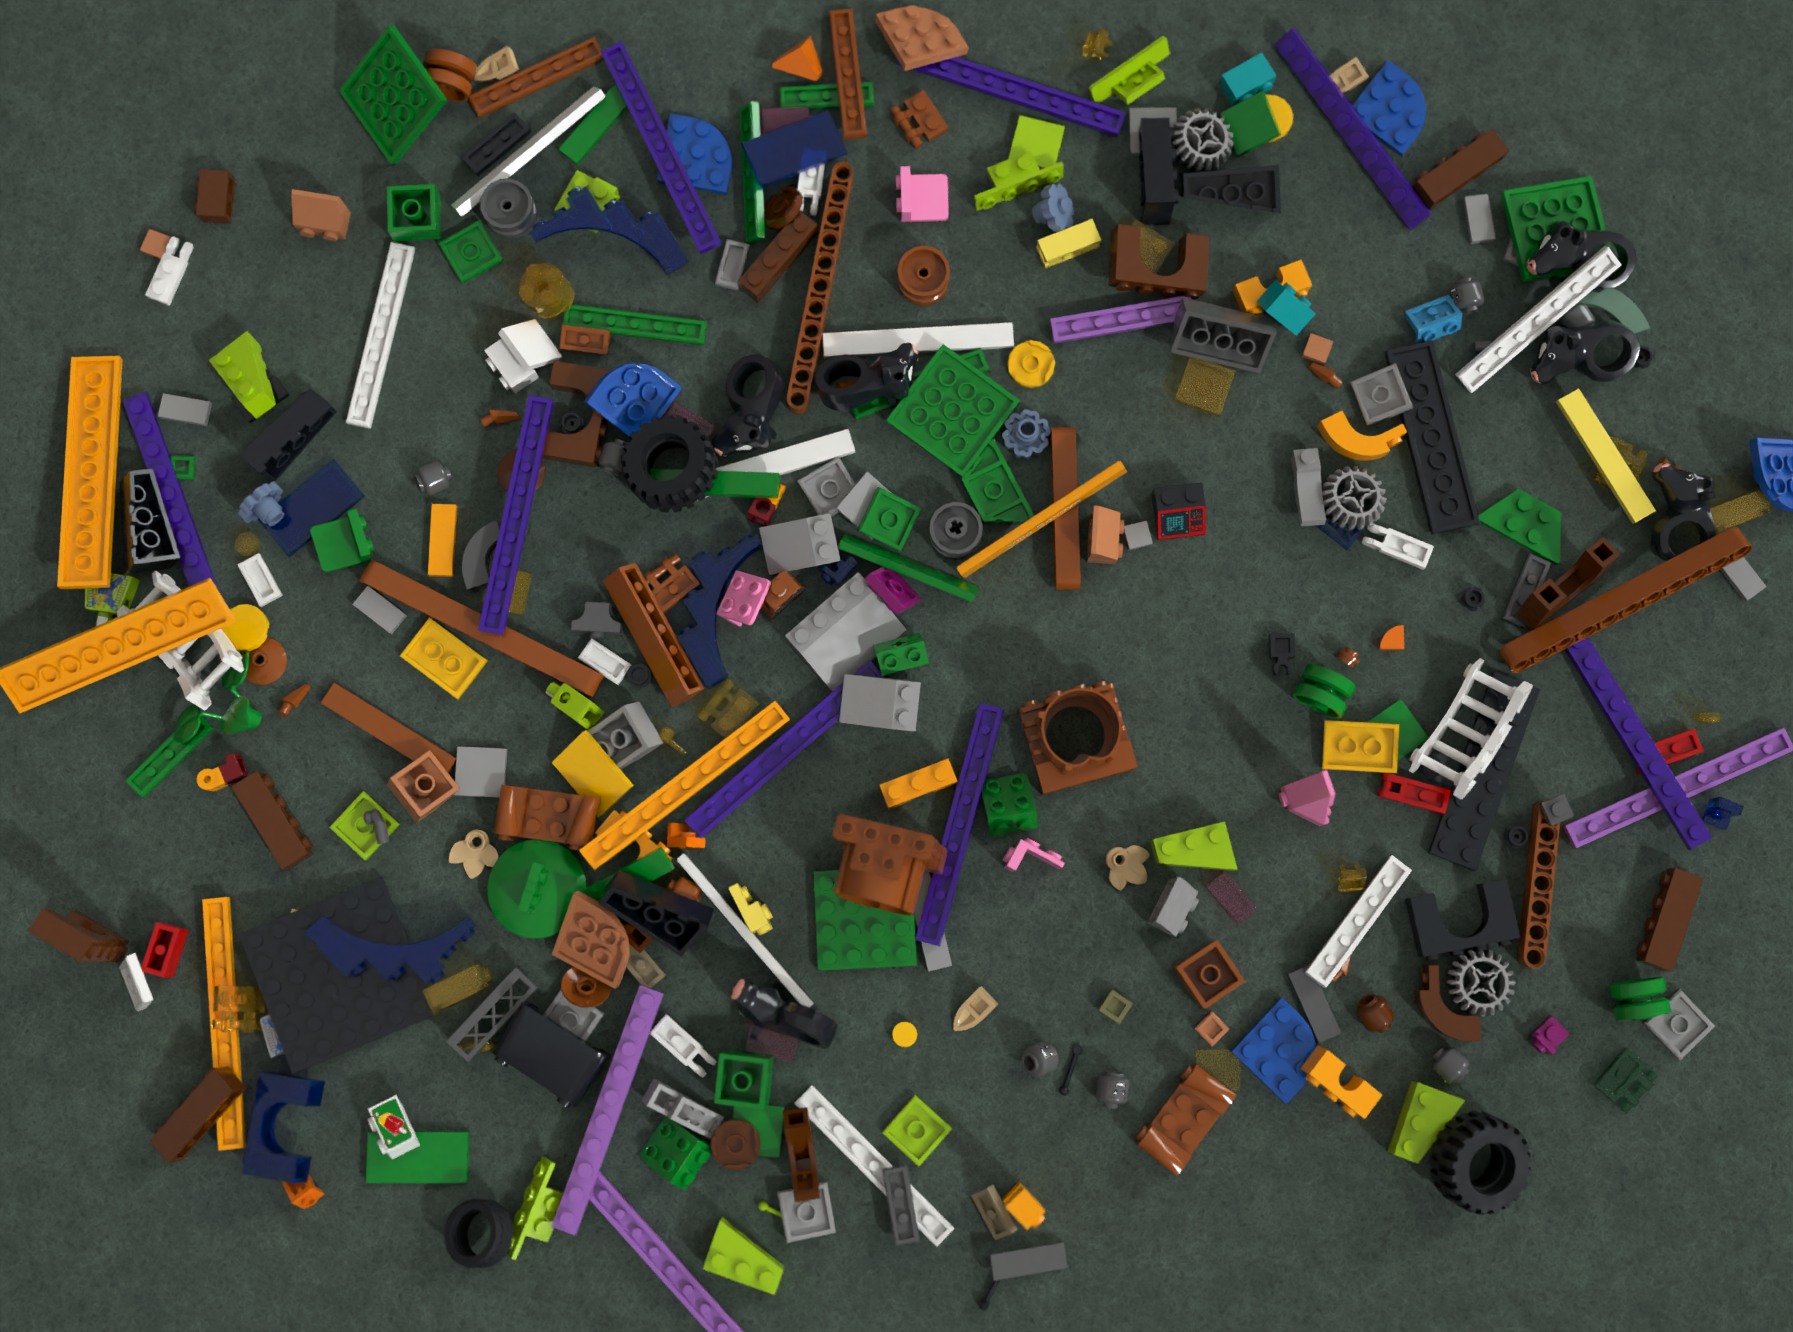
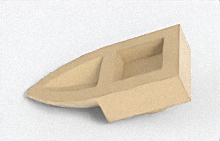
(497, 66)
(1349, 75)
(974, 1010)

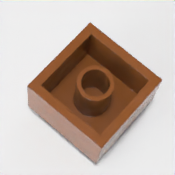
(1208, 974)

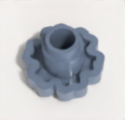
(1055, 208)
(1026, 434)
(263, 505)

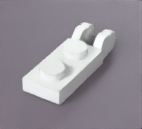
(810, 186)
(169, 272)
(1400, 546)
(681, 1044)

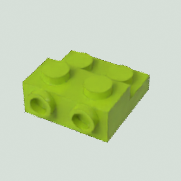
(600, 190)

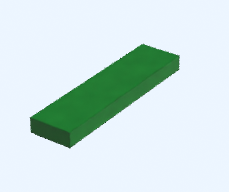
(820, 96)
(594, 126)
(164, 760)
(646, 868)

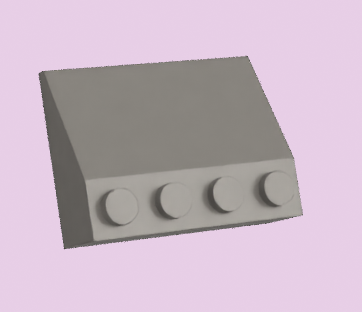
(843, 630)

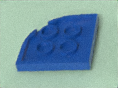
(1392, 108)
(702, 153)
(632, 396)
(1774, 470)
(1278, 1049)

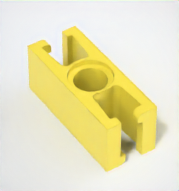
(1068, 243)

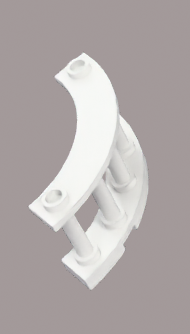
(189, 678)
(1490, 744)

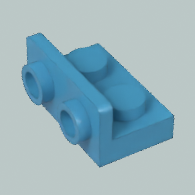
(1434, 319)

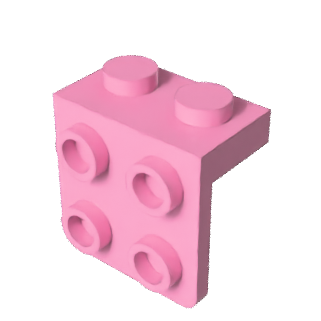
(922, 196)
(743, 598)
(1014, 855)

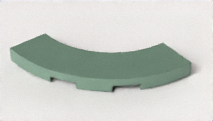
(1618, 307)

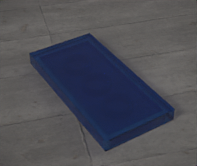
(794, 149)
(313, 503)

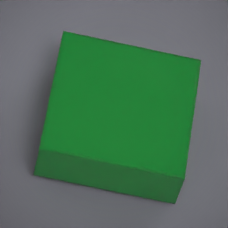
(185, 472)

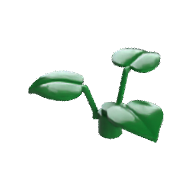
(238, 715)

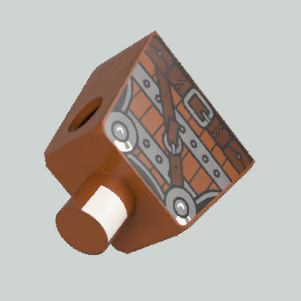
(782, 593)

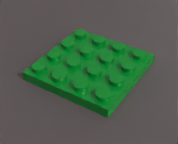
(392, 94)
(1536, 207)
(953, 410)
(858, 934)

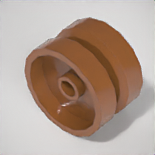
(451, 73)
(936, 272)

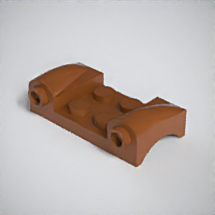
(546, 816)
(1185, 1118)

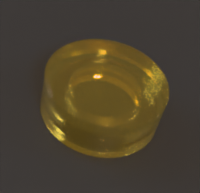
(247, 544)
(1707, 716)

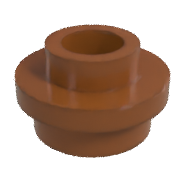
(1348, 656)

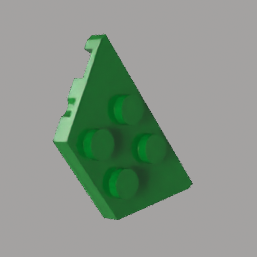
(995, 489)
(1527, 524)

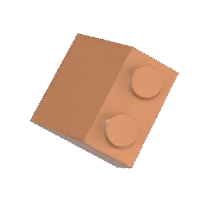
(319, 215)
(1104, 536)
(422, 786)

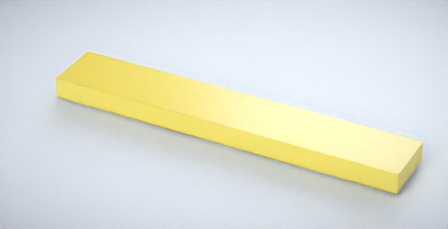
(1605, 456)

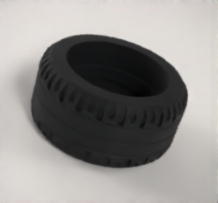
(457, 1229)

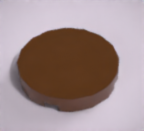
(782, 208)
(735, 1144)

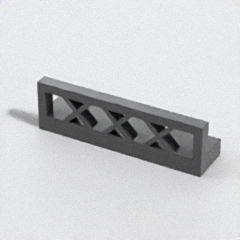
(488, 1004)

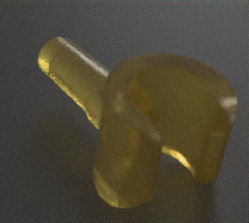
(666, 735)
(488, 1046)

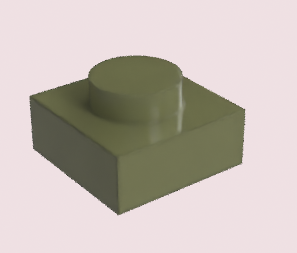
(1115, 1006)

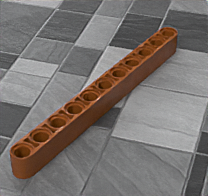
(820, 276)
(1625, 600)
(467, 622)

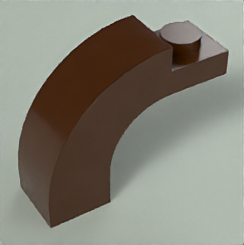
(1437, 1015)
(801, 1154)

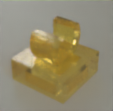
(1095, 44)
(1352, 879)

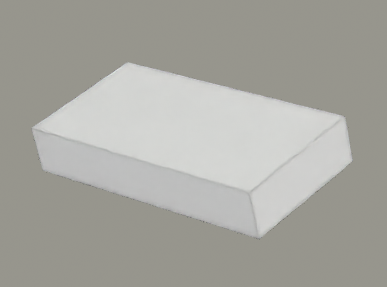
(260, 580)
(604, 661)

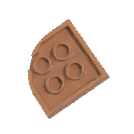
(920, 36)
(593, 940)

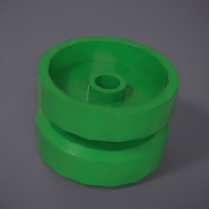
(1324, 691)
(1640, 1000)

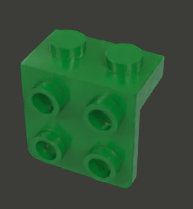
(342, 542)
(1009, 804)
(675, 1153)

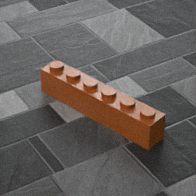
(653, 634)

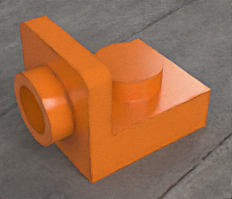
(681, 837)
(303, 1194)

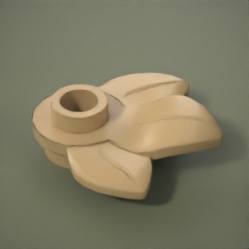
(474, 857)
(1130, 867)

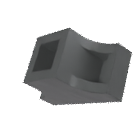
(597, 621)

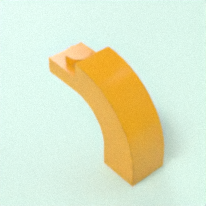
(1353, 445)

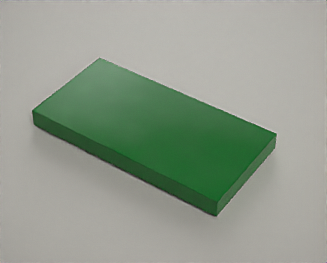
(438, 1159)

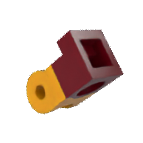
(764, 508)
(223, 775)

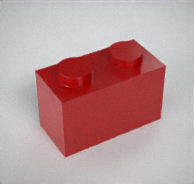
(164, 950)

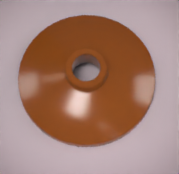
(272, 666)
(575, 981)

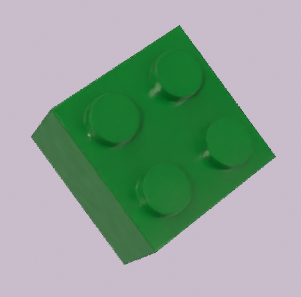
(414, 212)
(744, 1079)

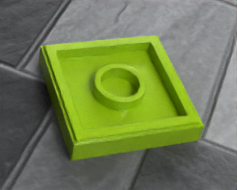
(1038, 137)
(355, 832)
(917, 1130)

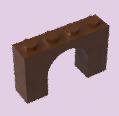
(1129, 271)
(584, 446)
(1553, 596)
(79, 936)

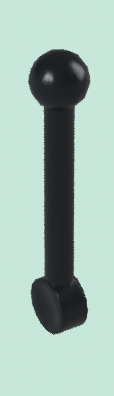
(1077, 1050)
(984, 1304)

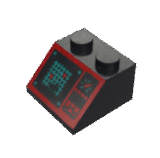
(1179, 511)

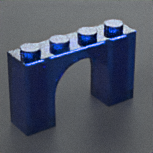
(263, 1153)

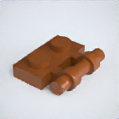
(924, 114)
(675, 587)

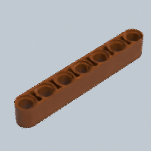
(1067, 525)
(1532, 894)

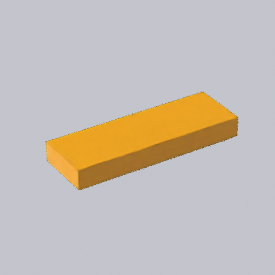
(442, 540)

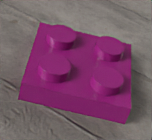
(892, 589)

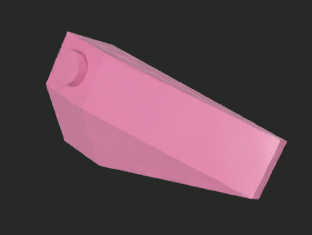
(1310, 798)

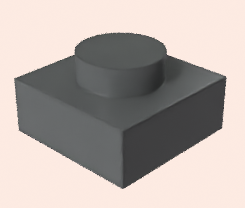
(1556, 810)

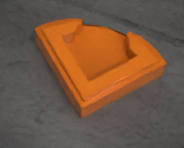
(1393, 639)

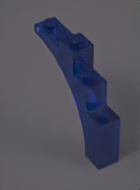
(584, 214)
(703, 604)
(423, 957)

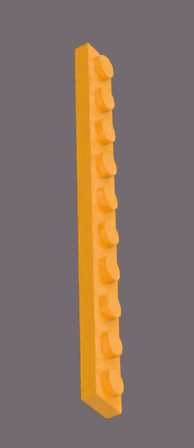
(684, 786)
(224, 1044)

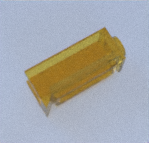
(1740, 510)
(457, 987)

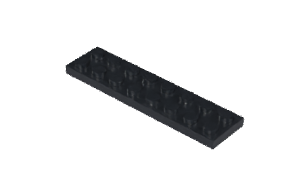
(1434, 440)
(1468, 821)

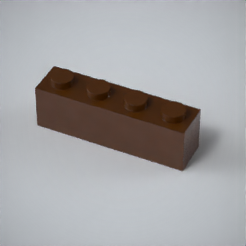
(1460, 169)
(778, 257)
(273, 820)
(1669, 919)
(197, 1114)

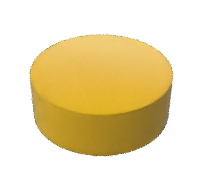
(904, 1034)

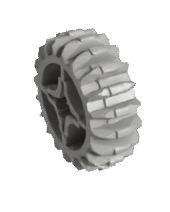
(1215, 138)
(1357, 486)
(1488, 990)

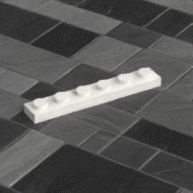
(1358, 921)

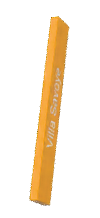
(1041, 519)

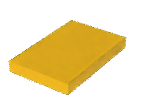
(443, 658)
(1360, 746)
(592, 772)

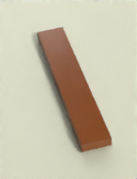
(848, 74)
(536, 77)
(383, 726)

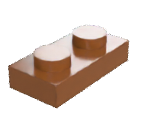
(585, 339)

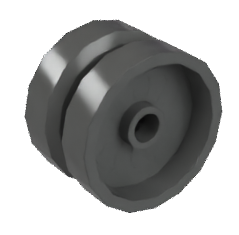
(508, 208)
(955, 516)

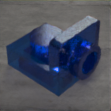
(842, 569)
(1720, 812)

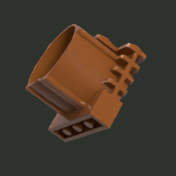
(1114, 757)
(884, 864)

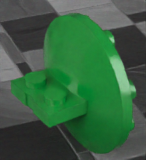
(534, 887)

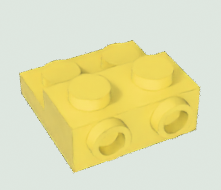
(755, 915)

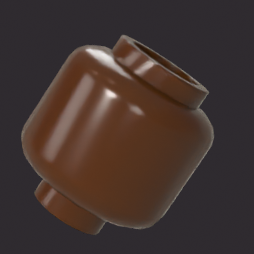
(1375, 1013)

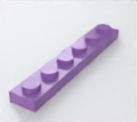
(1115, 320)

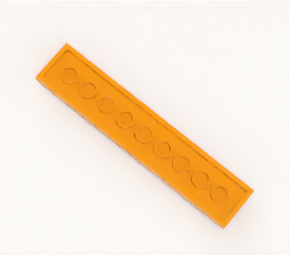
(90, 472)
(115, 645)

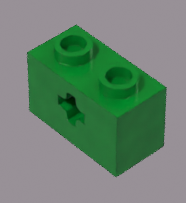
(901, 654)

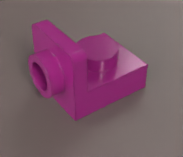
(1548, 1036)

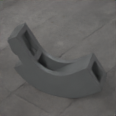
(477, 556)

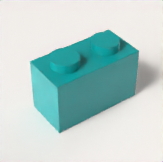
(1247, 79)
(1286, 307)

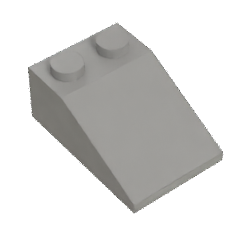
(799, 544)
(879, 702)
(627, 735)
(1173, 907)

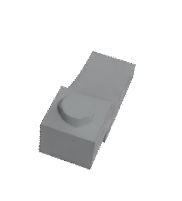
(1308, 486)
(682, 1108)

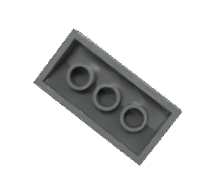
(1222, 335)

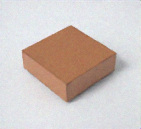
(155, 244)
(1317, 349)
(1211, 1028)

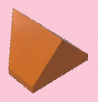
(800, 60)

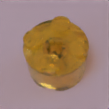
(546, 290)

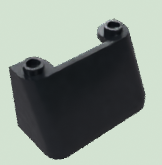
(550, 1054)

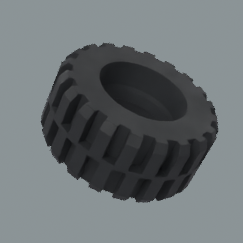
(652, 441)
(1505, 1172)

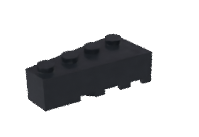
(657, 911)

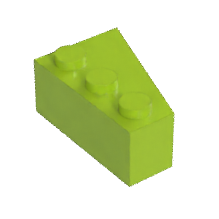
(245, 374)
(1197, 848)
(1421, 1119)
(742, 1260)

